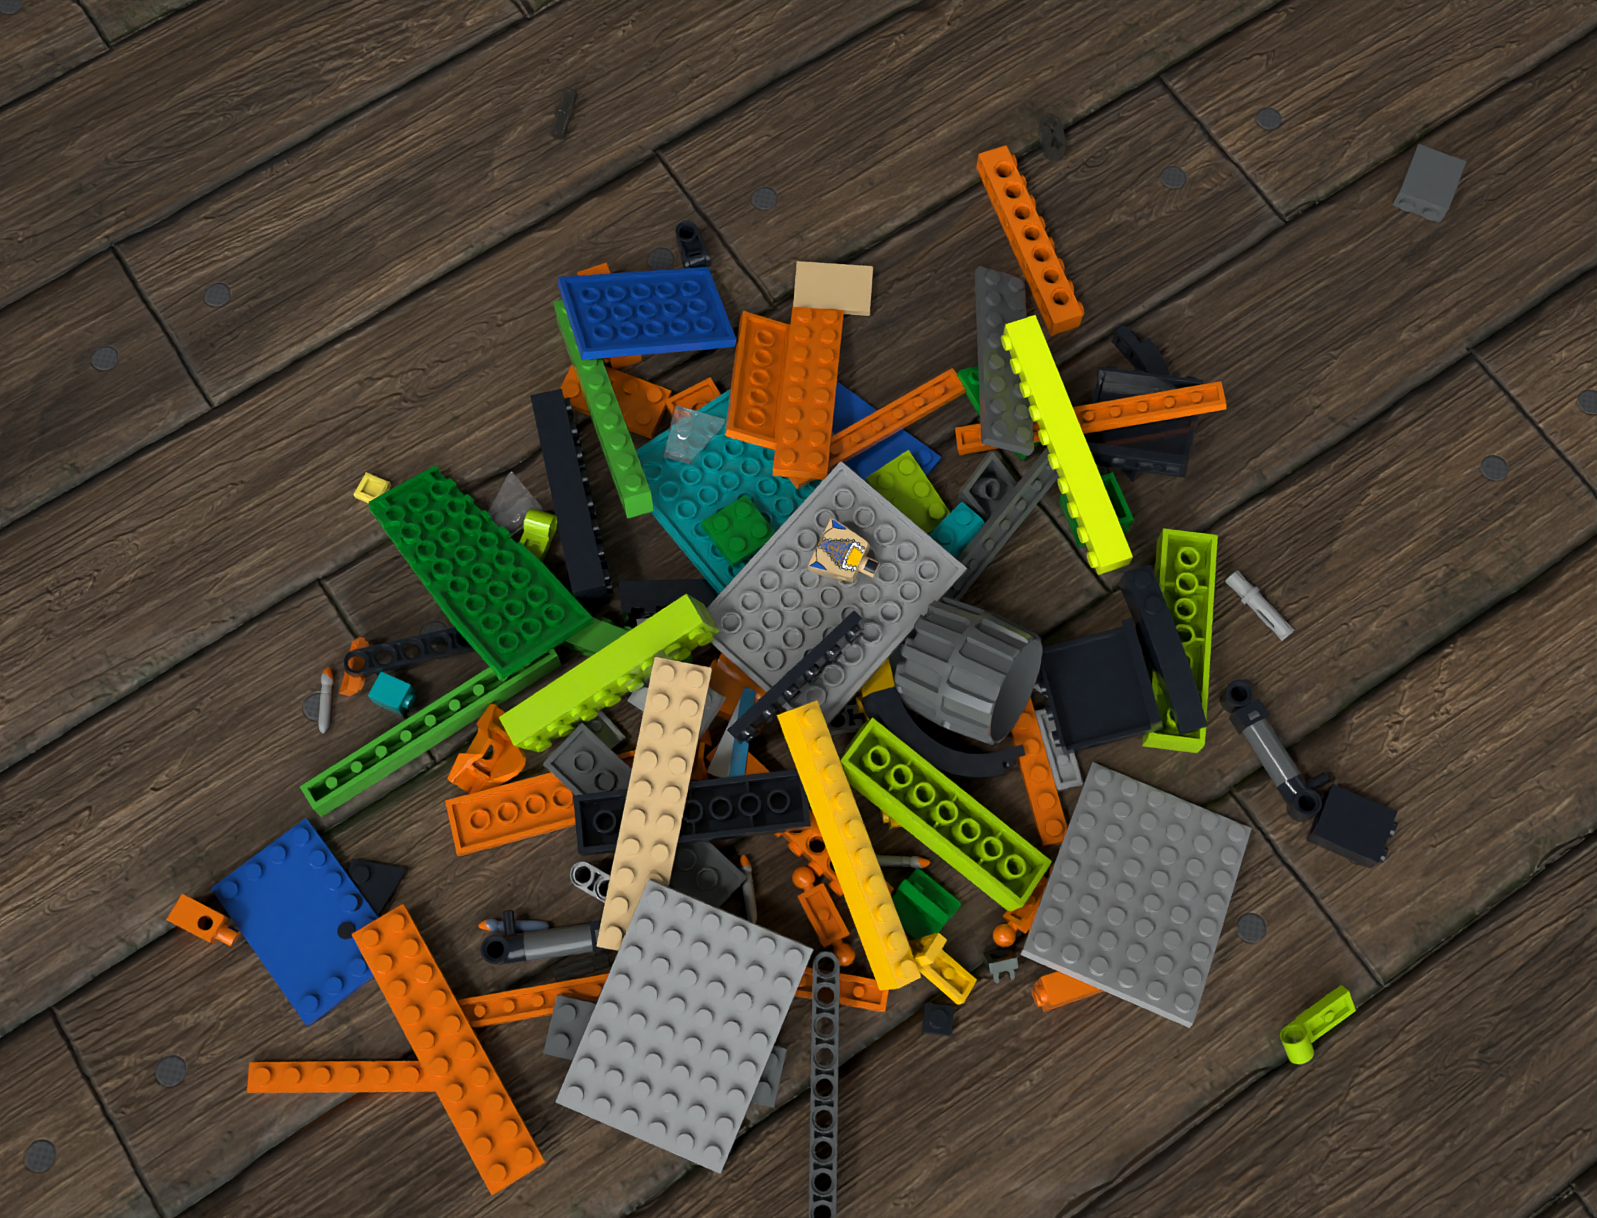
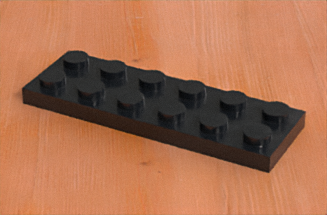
(805, 671)

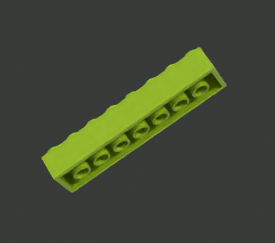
(1187, 580)
(608, 674)
(942, 816)

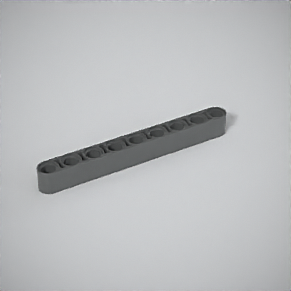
(830, 1072)

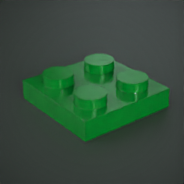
(738, 530)

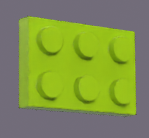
(909, 491)

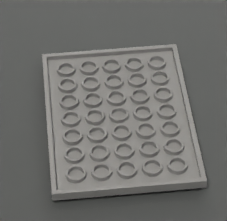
(783, 610)
(1138, 894)
(684, 1025)

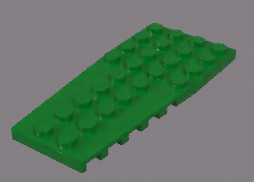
(477, 573)

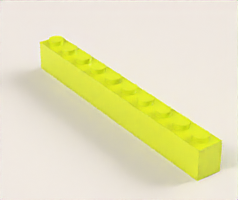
(1066, 445)

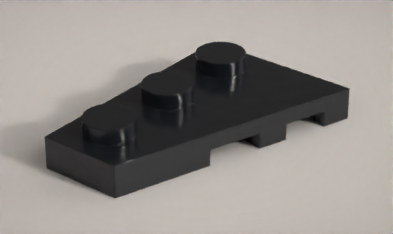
(377, 886)

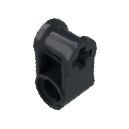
(691, 250)

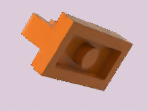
(351, 685)

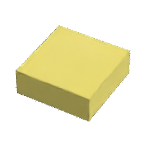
(371, 487)

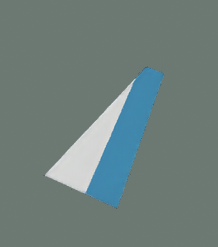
(730, 755)

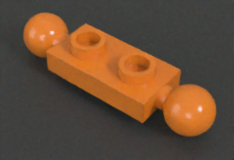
(823, 915)
(1021, 918)

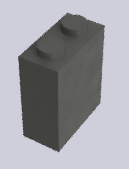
(1429, 183)

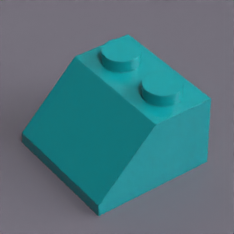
(957, 529)

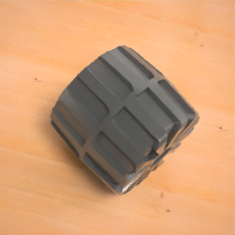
(968, 670)

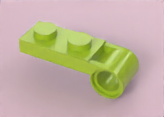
(538, 532)
(1314, 1023)

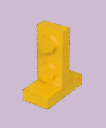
(941, 968)

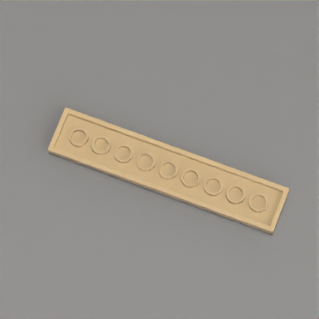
(655, 791)

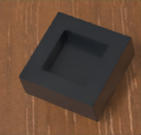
(937, 1019)

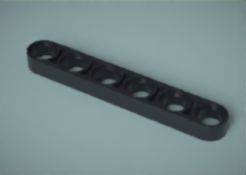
(399, 658)

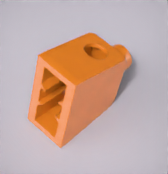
(193, 917)

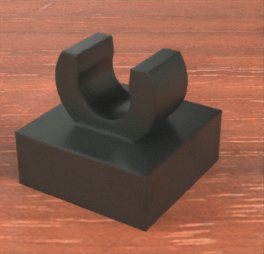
(1000, 961)

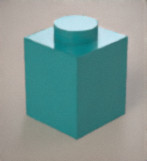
(392, 694)

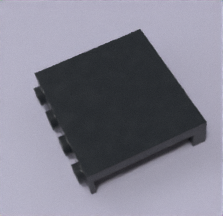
(1147, 447)
(1098, 689)

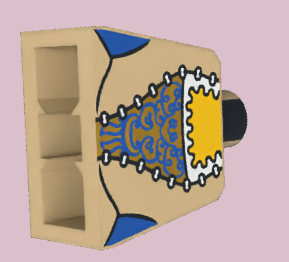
(842, 554)

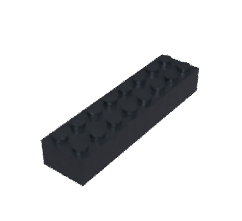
(572, 499)
(711, 813)

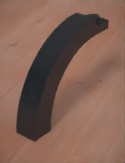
(1143, 357)
(957, 766)

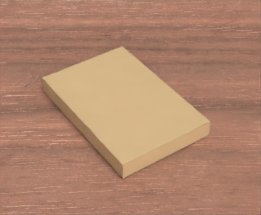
(834, 287)

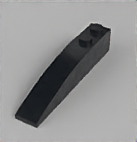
(1163, 647)

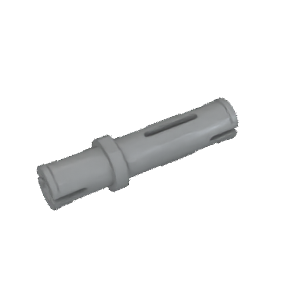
(1259, 605)

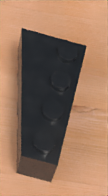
(647, 597)

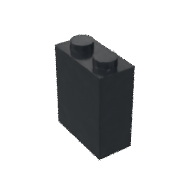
(1353, 827)

